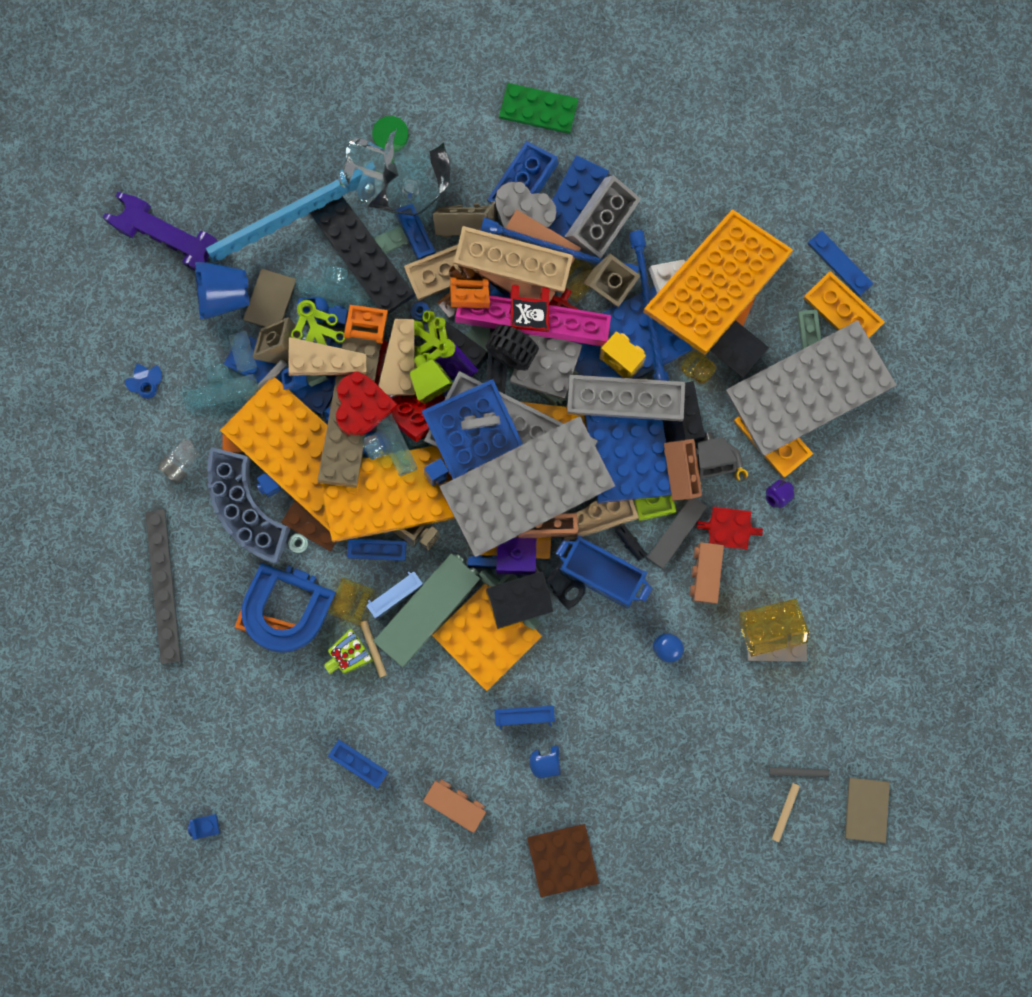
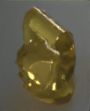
(702, 371)

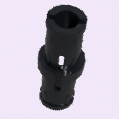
(631, 542)

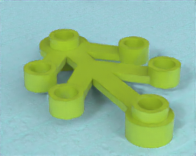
(315, 329)
(445, 346)

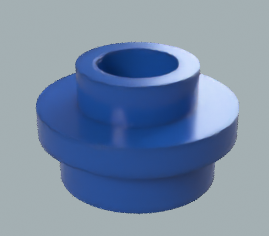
(418, 316)

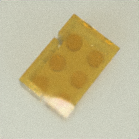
(769, 625)

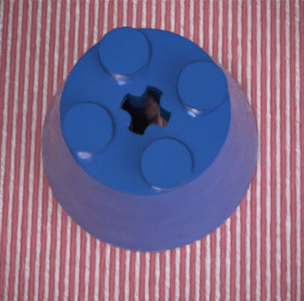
(220, 289)

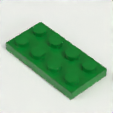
(538, 108)

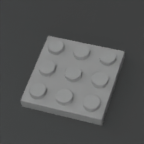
(550, 367)

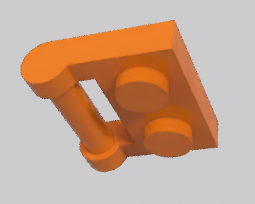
(469, 297)
(367, 318)

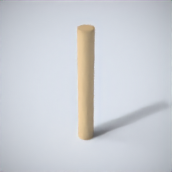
(373, 649)
(785, 812)

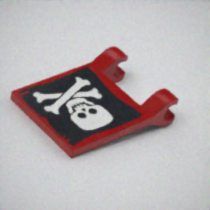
(529, 312)

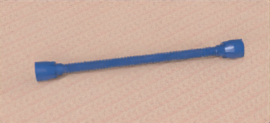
(492, 227)
(638, 243)

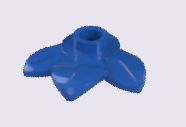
(143, 379)

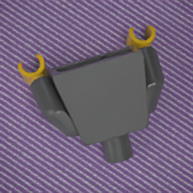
(718, 458)

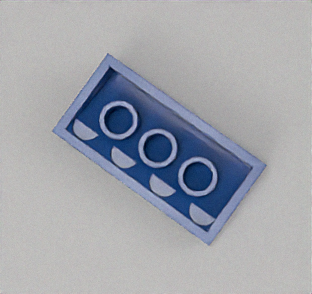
(531, 167)

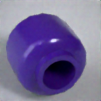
(779, 493)

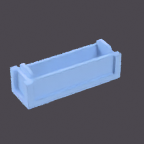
(395, 595)

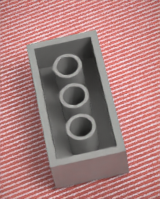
(603, 217)

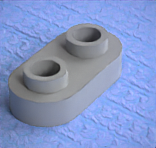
(471, 422)

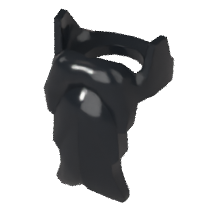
(562, 585)

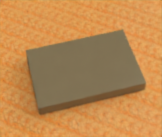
(269, 298)
(867, 810)

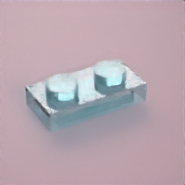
(242, 351)

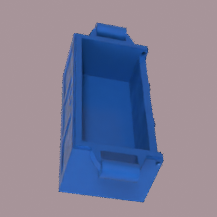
(603, 572)

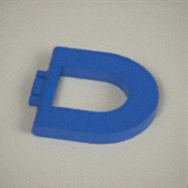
(308, 626)

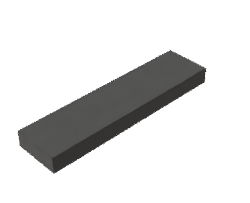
(676, 532)

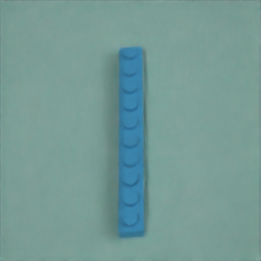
(282, 217)

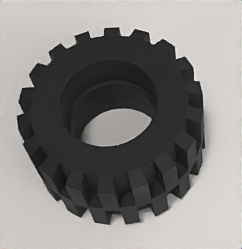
(512, 347)

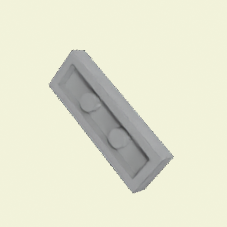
(789, 654)

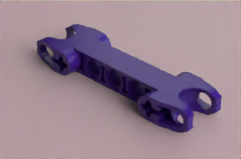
(138, 219)

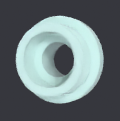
(293, 539)

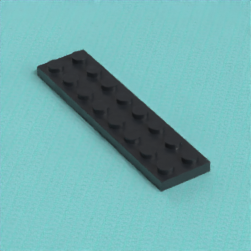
(362, 255)

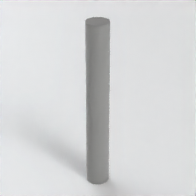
(273, 373)

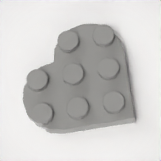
(517, 196)

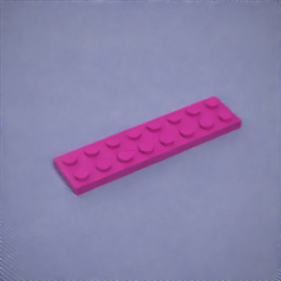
(563, 322)

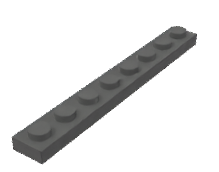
(163, 587)

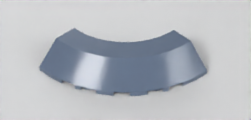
(237, 508)

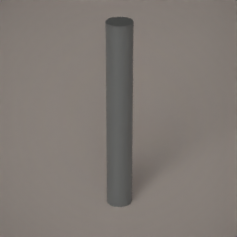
(799, 772)

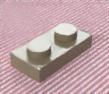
(429, 537)

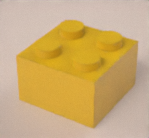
(622, 355)

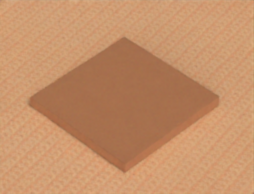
(528, 226)

